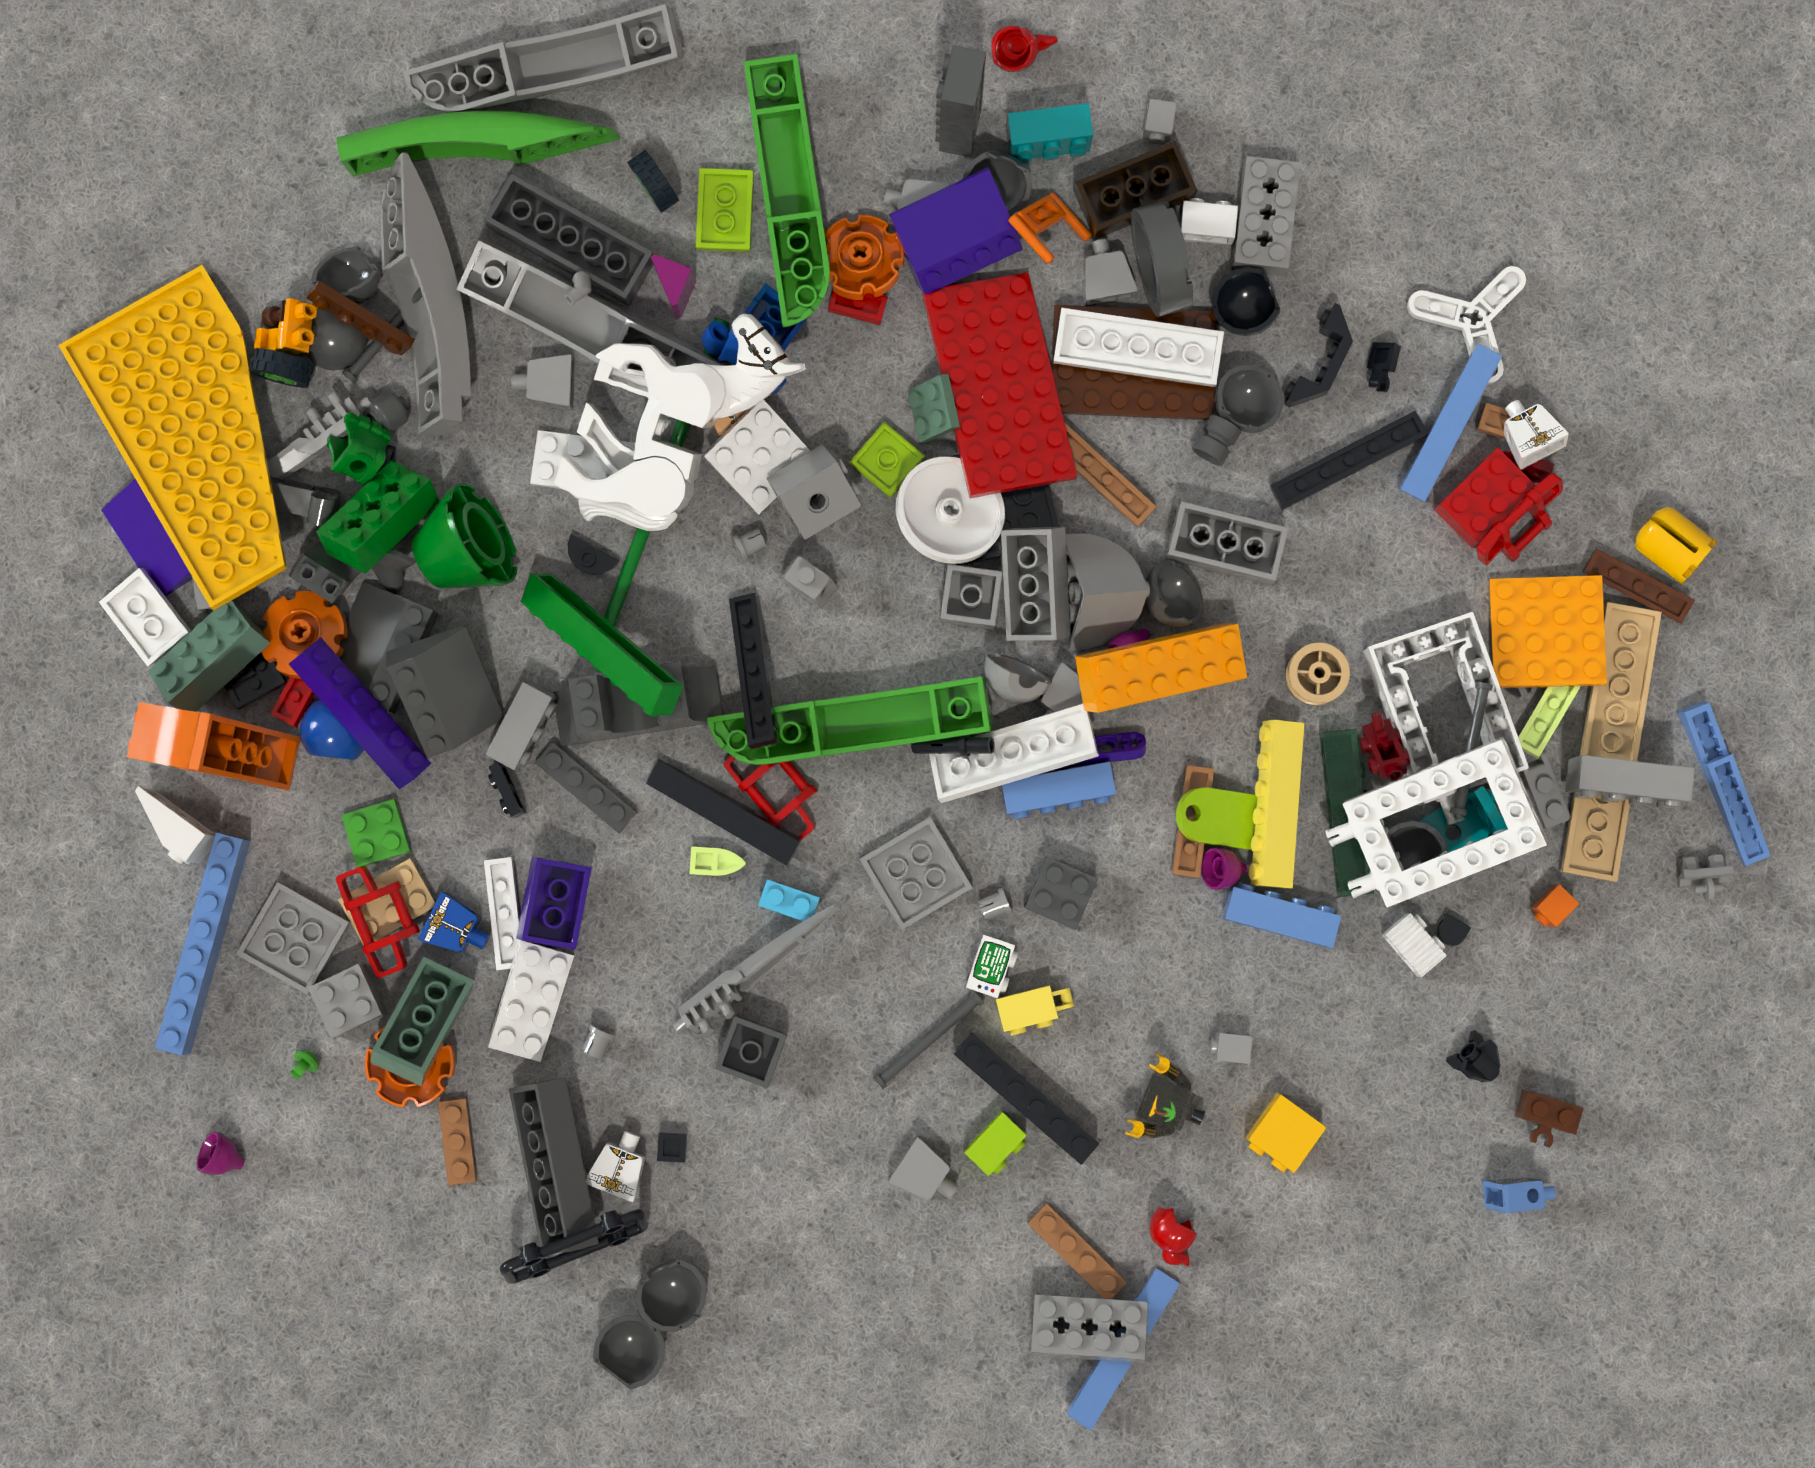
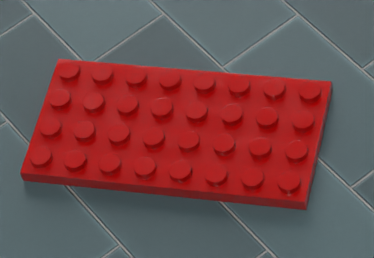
(1000, 384)

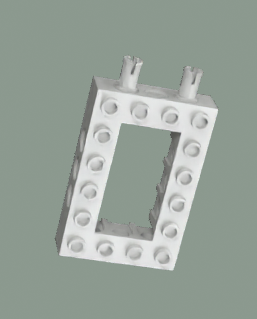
(1472, 664)
(1386, 870)

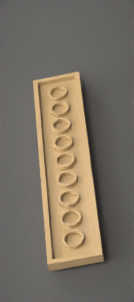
(1612, 731)

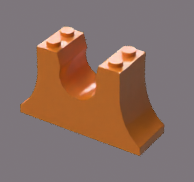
(213, 745)

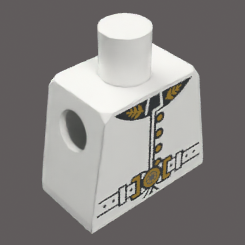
(1532, 433)
(618, 1168)

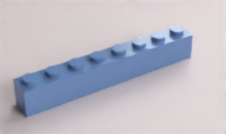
(202, 944)

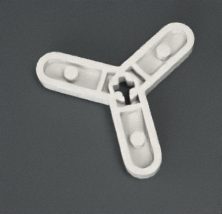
(1487, 304)

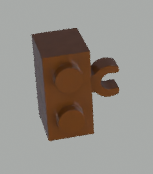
(1548, 1114)

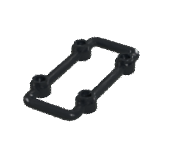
(533, 1256)

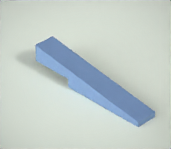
(1450, 423)
(1724, 781)
(1107, 1375)

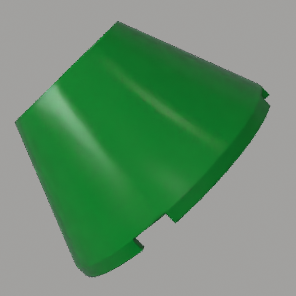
(465, 543)

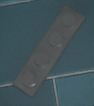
(586, 787)

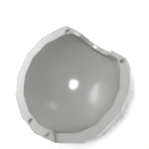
(1014, 679)

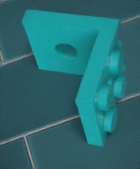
(1479, 823)

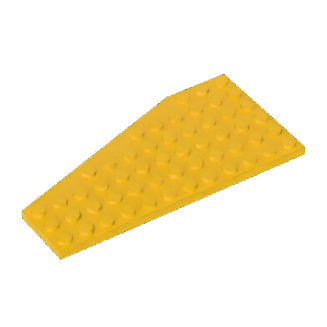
(187, 422)

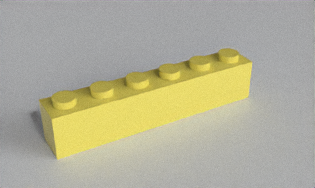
(1276, 804)

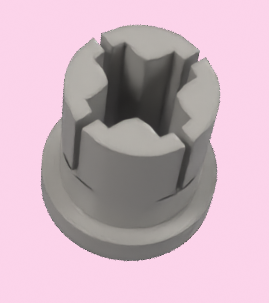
(748, 544)
(996, 905)
(597, 1040)

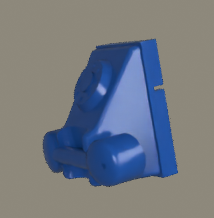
(766, 309)

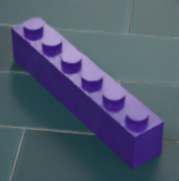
(360, 713)

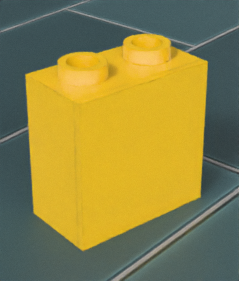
(1284, 1134)

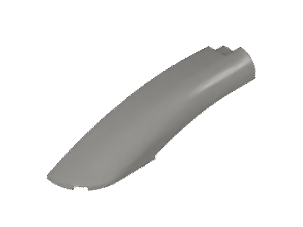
(537, 299)

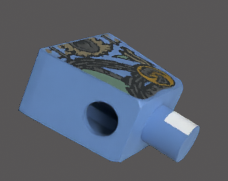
(1517, 1194)

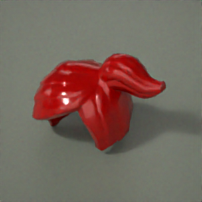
(1015, 40)
(1171, 1236)

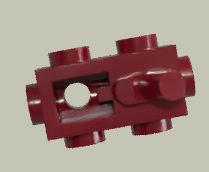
(1384, 748)

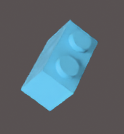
(788, 901)

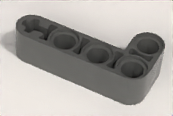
(305, 500)

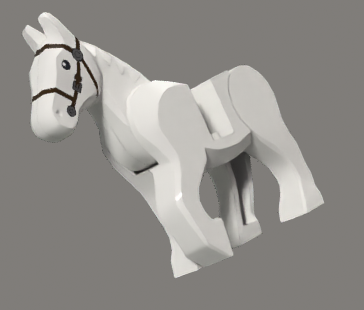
(658, 475)

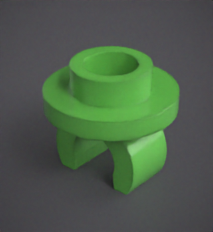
(306, 1061)

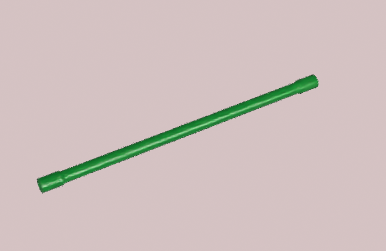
(641, 536)

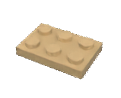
(381, 912)

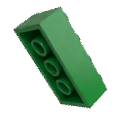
(378, 516)

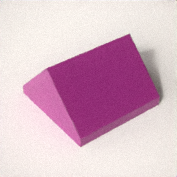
(677, 282)

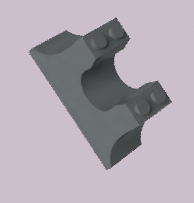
(600, 711)

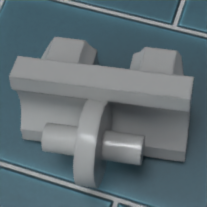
(1707, 879)

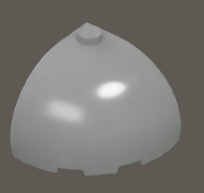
(1103, 590)

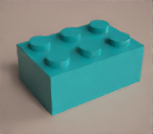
(1049, 132)

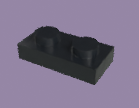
(502, 781)

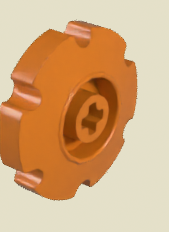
(863, 257)
(297, 625)
(399, 1090)

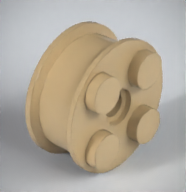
(1304, 683)

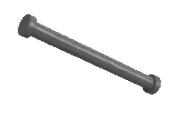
(375, 346)
(1472, 742)
(928, 1039)

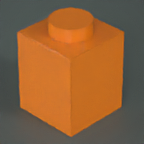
(1554, 906)

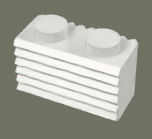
(1415, 944)

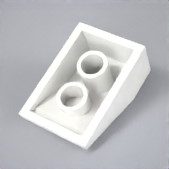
(177, 830)

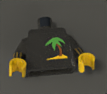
(1165, 1103)

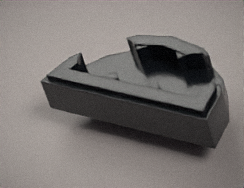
(588, 558)

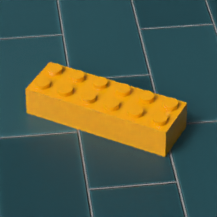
(1160, 667)

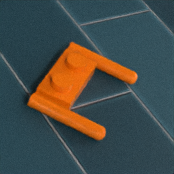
(1042, 216)

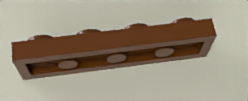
(353, 314)
(1639, 586)

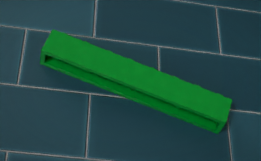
(602, 644)

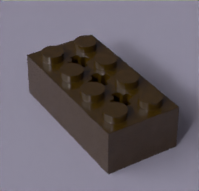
(1139, 173)

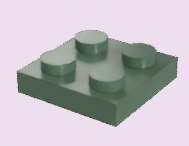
(933, 408)

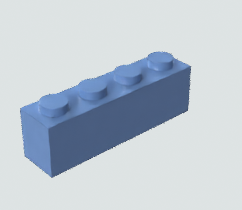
(1059, 788)
(1282, 917)

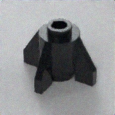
(1477, 1059)

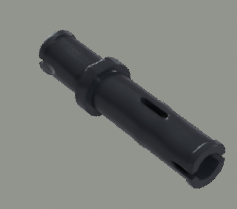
(961, 745)

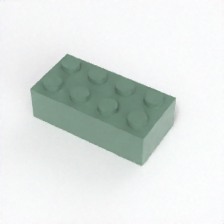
(208, 657)
(422, 1021)

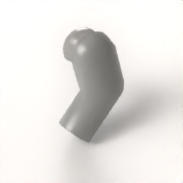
(581, 288)

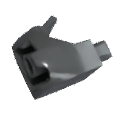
(332, 577)

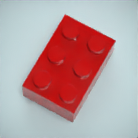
(1484, 497)

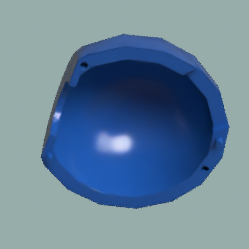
(325, 735)

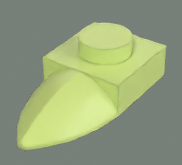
(714, 861)

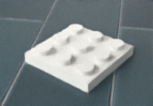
(753, 451)

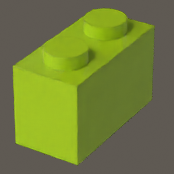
(995, 1144)

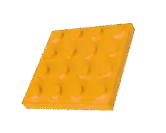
(1548, 631)

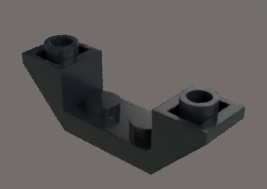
(1336, 329)

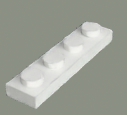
(503, 909)

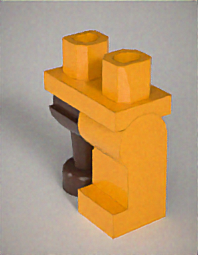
(291, 327)

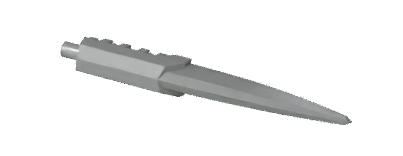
(306, 449)
(742, 978)

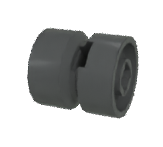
(1217, 438)

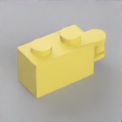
(1031, 1008)

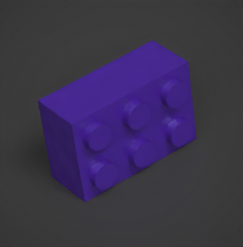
(553, 903)

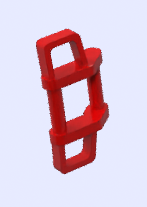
(1535, 501)
(796, 804)
(370, 945)

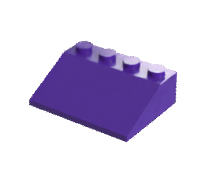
(955, 231)
(146, 538)

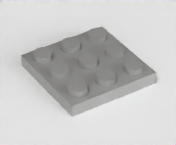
(915, 873)
(293, 938)

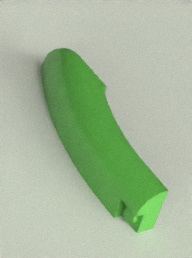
(470, 134)
(788, 185)
(863, 722)

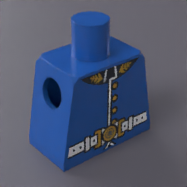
(453, 925)

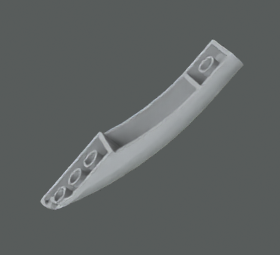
(548, 62)
(419, 257)

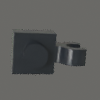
(1382, 360)

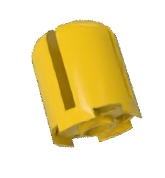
(1674, 543)

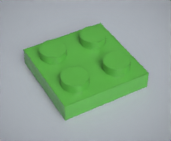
(376, 833)

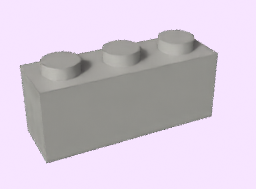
(522, 725)

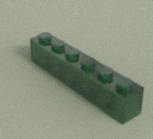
(1342, 782)

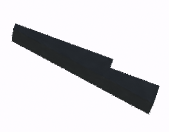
(724, 812)

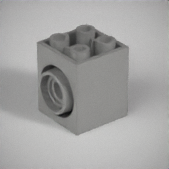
(815, 491)

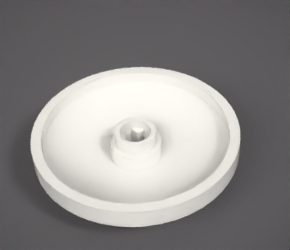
(941, 518)

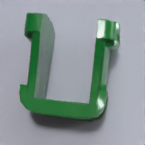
(363, 452)

